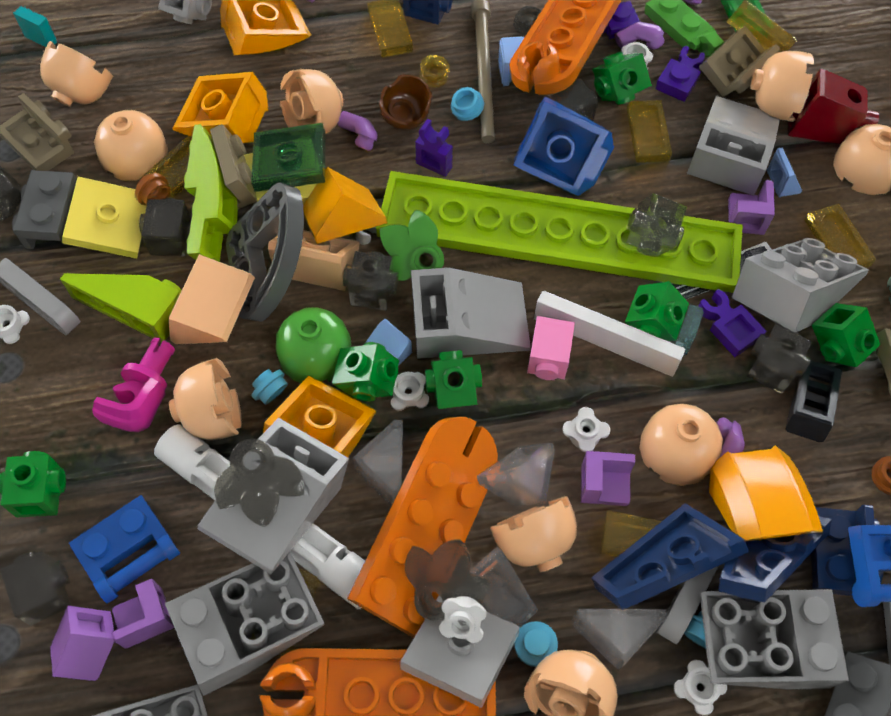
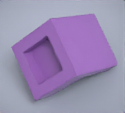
(753, 211)
(606, 478)
(141, 616)
(82, 643)

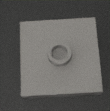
(455, 663)

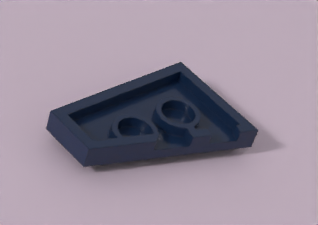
(667, 556)
(768, 564)

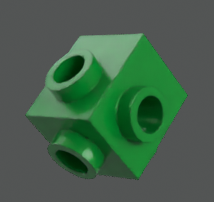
(621, 77)
(658, 310)
(846, 334)
(366, 371)
(461, 393)
(32, 485)

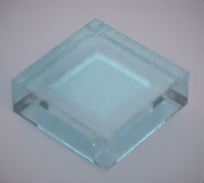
(689, 327)

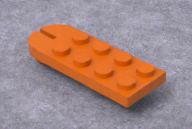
(559, 44)
(430, 509)
(359, 685)

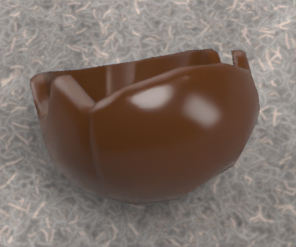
(405, 102)

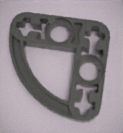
(276, 213)

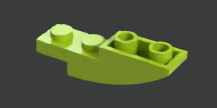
(214, 205)

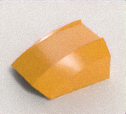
(262, 25)
(225, 99)
(325, 415)
(762, 495)

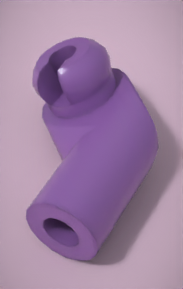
(641, 31)
(361, 126)
(732, 436)

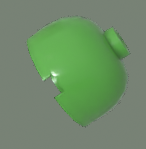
(311, 344)

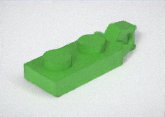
(684, 25)

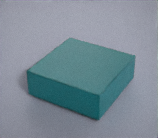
(34, 26)

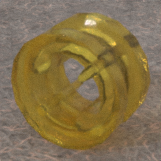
(434, 62)

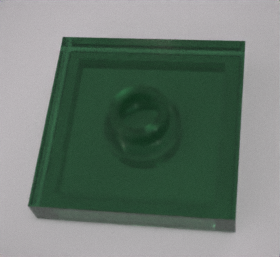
(289, 156)

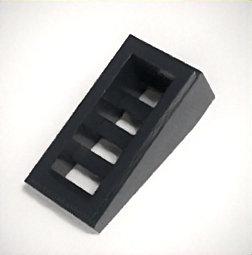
(809, 421)

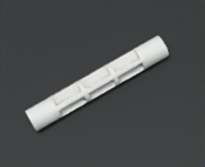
(315, 549)

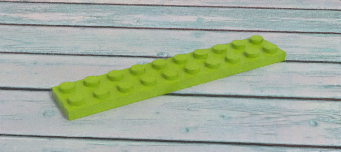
(561, 231)

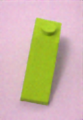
(130, 299)

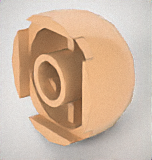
(72, 75)
(783, 84)
(311, 99)
(129, 144)
(866, 159)
(205, 402)
(681, 444)
(538, 535)
(571, 686)

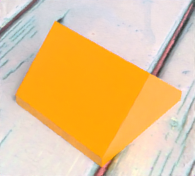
(340, 208)

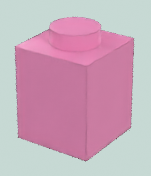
(551, 348)

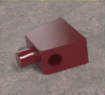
(832, 109)

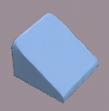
(507, 48)
(783, 175)
(392, 339)

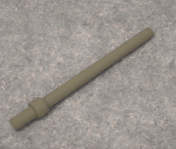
(480, 14)

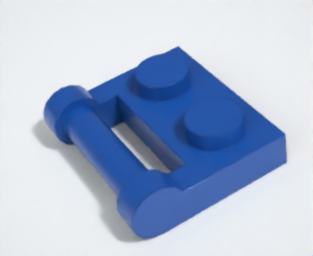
(117, 539)
(870, 555)

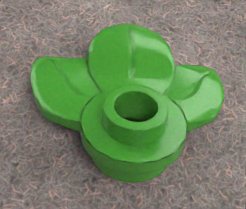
(408, 243)

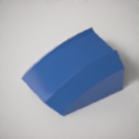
(564, 148)

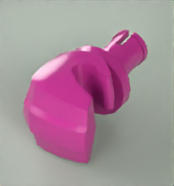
(142, 391)

